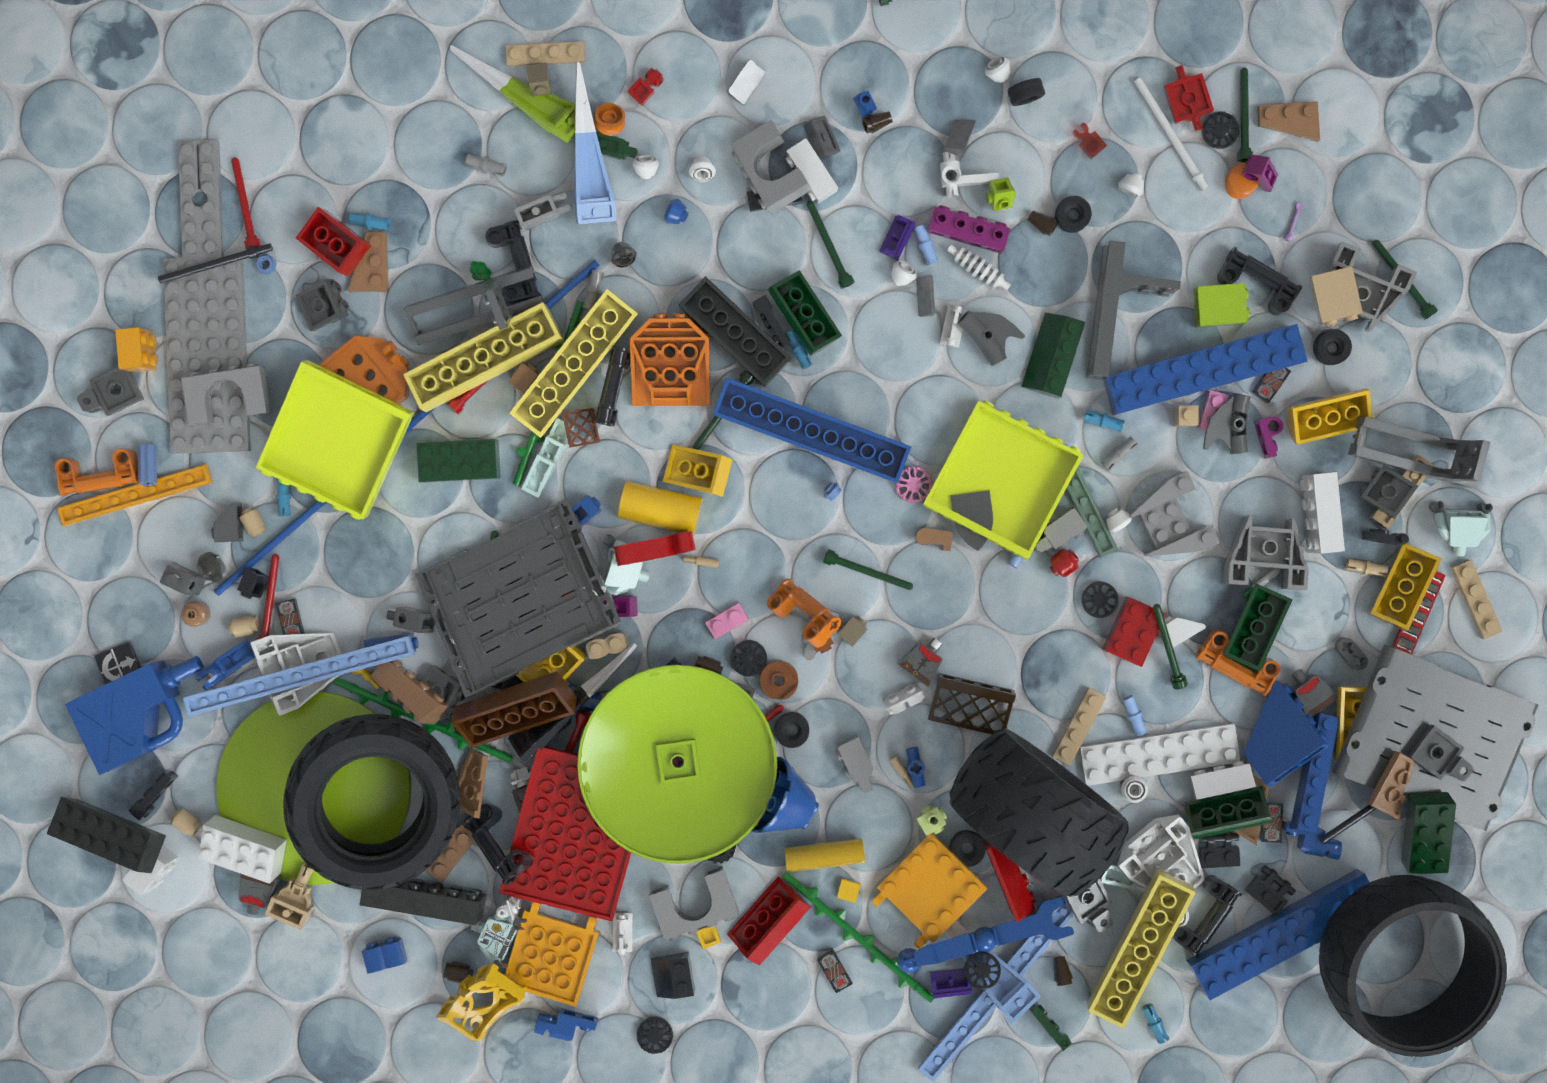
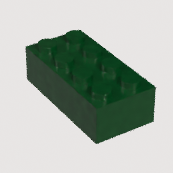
(458, 460)
(1428, 833)

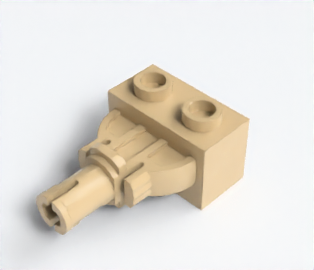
(292, 902)

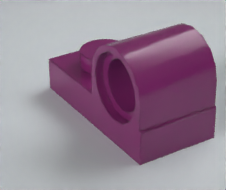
(1261, 170)
(1268, 446)
(626, 606)

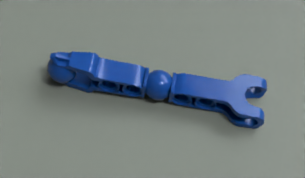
(986, 938)

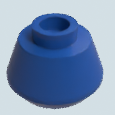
(676, 212)

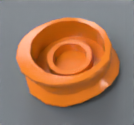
(609, 119)
(1237, 185)

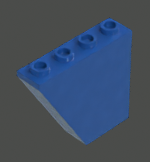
(1283, 736)

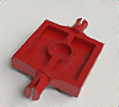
(1188, 98)

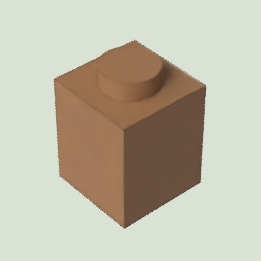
(523, 377)

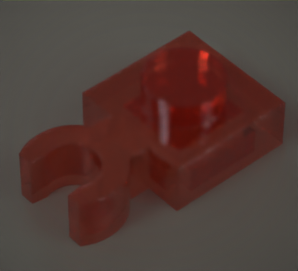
(1091, 143)

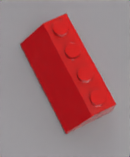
(1012, 883)
(768, 921)

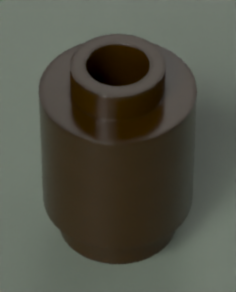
(709, 664)
(457, 971)

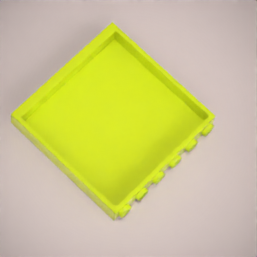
(334, 440)
(1018, 467)

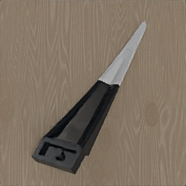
(529, 740)

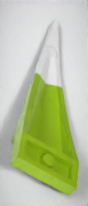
(548, 110)

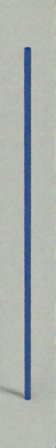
(414, 421)

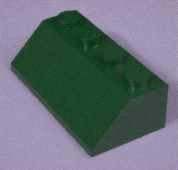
(1053, 354)
(1257, 627)

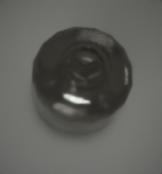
(211, 567)

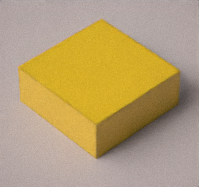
(848, 890)
(708, 936)

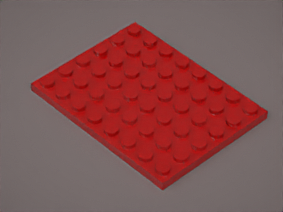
(573, 858)

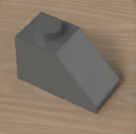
(228, 525)

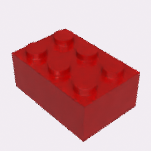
(333, 241)
(1132, 632)

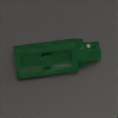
(615, 147)
(1050, 1026)

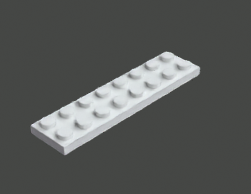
(1160, 754)

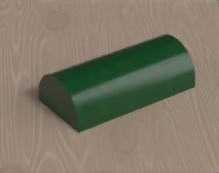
(804, 312)
(1227, 812)

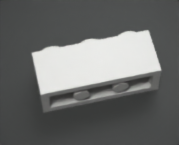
(817, 176)
(1222, 780)

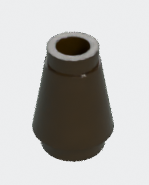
(877, 121)
(1042, 222)
(1062, 972)

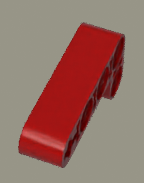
(654, 548)

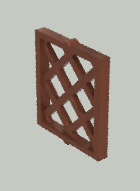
(576, 435)

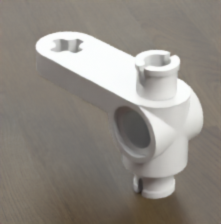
(950, 165)

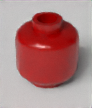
(1064, 563)

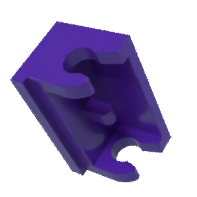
(897, 237)
(950, 983)

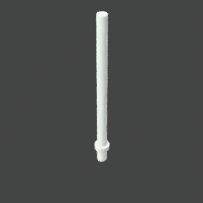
(1198, 177)

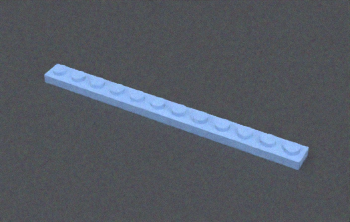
(299, 676)
(983, 1005)

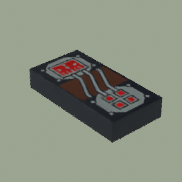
(1270, 384)
(290, 617)
(1273, 831)
(834, 971)

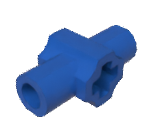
(864, 103)
(913, 757)

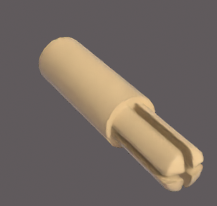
(702, 561)
(901, 771)

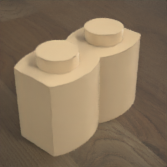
(602, 646)

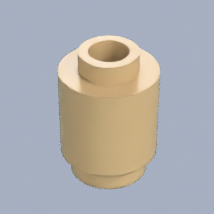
(253, 522)
(244, 626)
(186, 822)

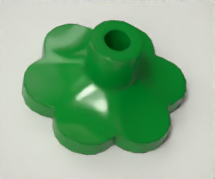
(480, 271)

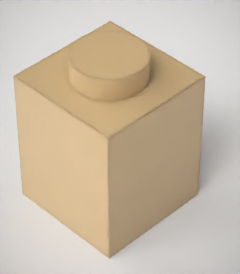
(1186, 416)

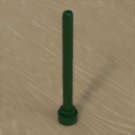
(1244, 151)
(844, 278)
(1426, 309)
(746, 379)
(832, 558)
(1178, 679)

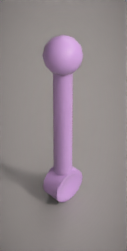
(1299, 206)

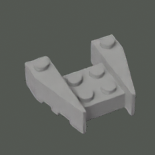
(1374, 293)
(1166, 522)
(1267, 549)

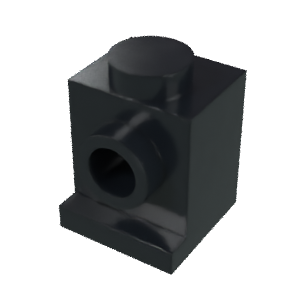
(252, 583)

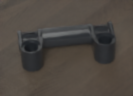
(520, 258)
(1284, 289)
(618, 362)
(506, 866)
(1226, 897)

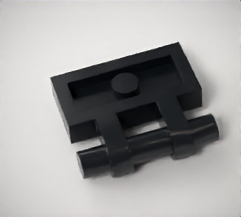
(1383, 536)
(1222, 855)
(1265, 894)

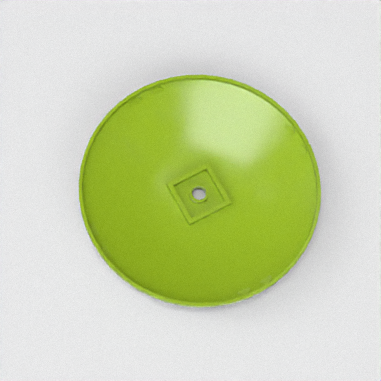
(361, 800)
(670, 809)

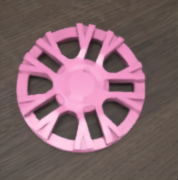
(914, 484)

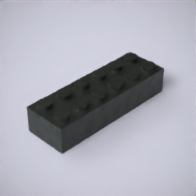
(735, 331)
(106, 835)
(428, 901)

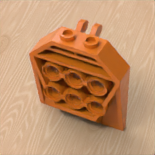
(679, 333)
(377, 356)

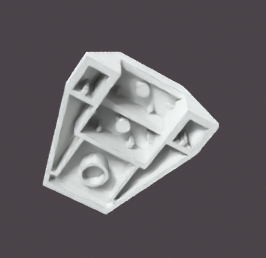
(289, 651)
(1162, 845)

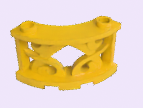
(505, 995)

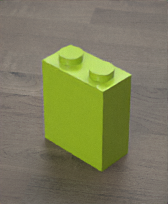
(1221, 305)

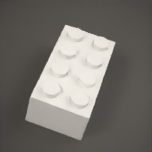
(1322, 513)
(242, 849)

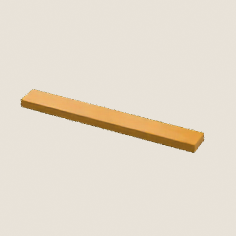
(134, 495)

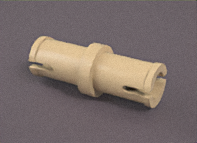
(1366, 567)

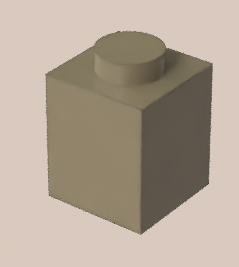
(539, 79)
(853, 630)

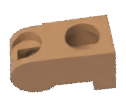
(926, 536)

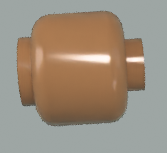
(195, 613)

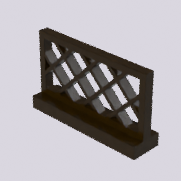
(975, 688)

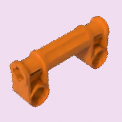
(97, 481)
(820, 626)
(1232, 668)

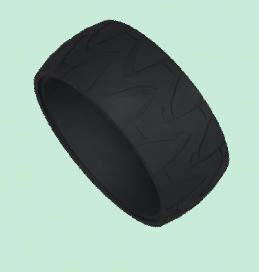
(1453, 1015)

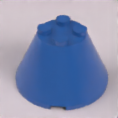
(790, 803)

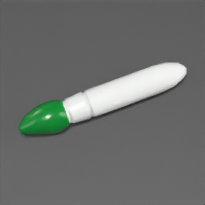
(1263, 581)

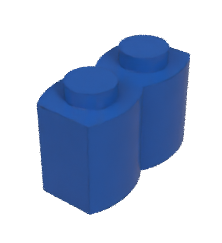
(384, 955)

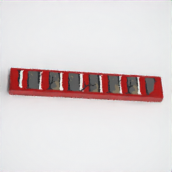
(1407, 640)

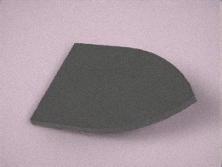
(976, 508)

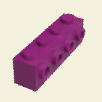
(968, 229)

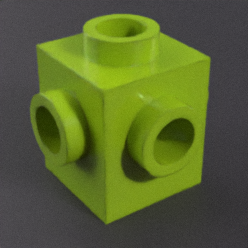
(1000, 194)

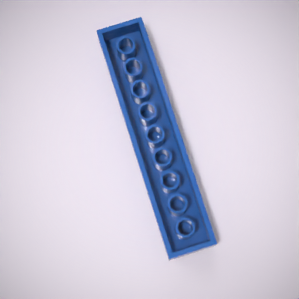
(1205, 369)
(812, 430)
(1271, 939)

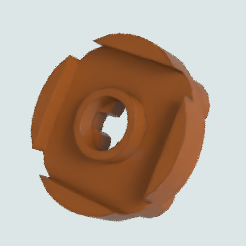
(781, 669)

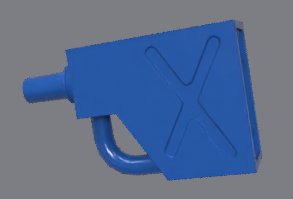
(123, 716)

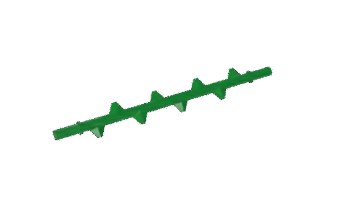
(525, 452)
(397, 710)
(850, 933)

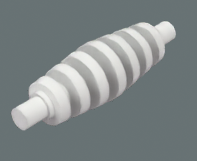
(985, 271)

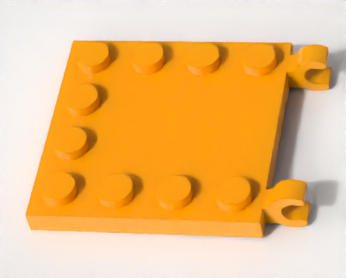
(931, 888)
(552, 956)

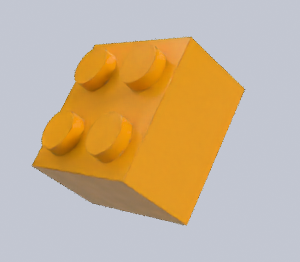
(136, 349)

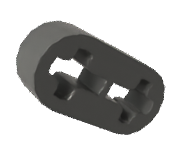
(1355, 650)

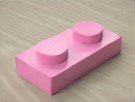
(1213, 402)
(727, 621)

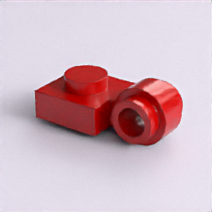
(642, 90)

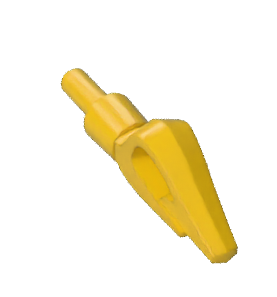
(367, 676)

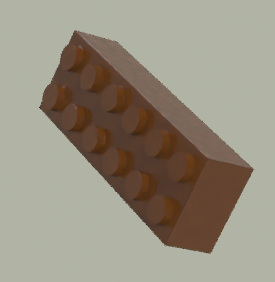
(514, 709)

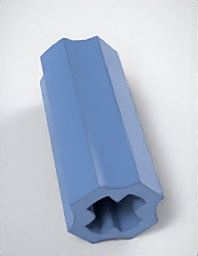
(147, 464)

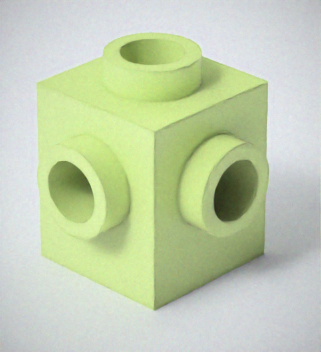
(924, 820)

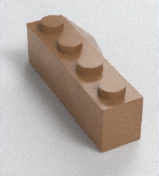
(410, 692)

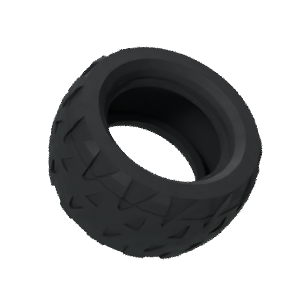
(1038, 813)
(383, 863)

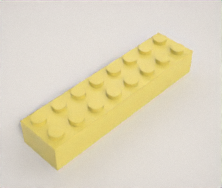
(483, 357)
(573, 363)
(1140, 948)

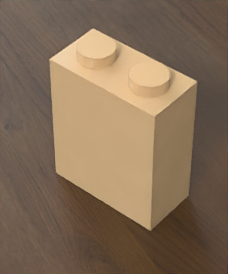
(1336, 296)

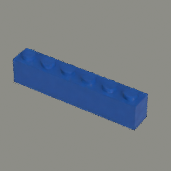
(1314, 780)

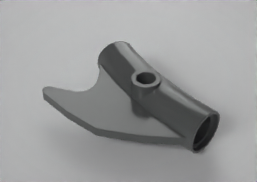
(996, 330)
(1229, 424)

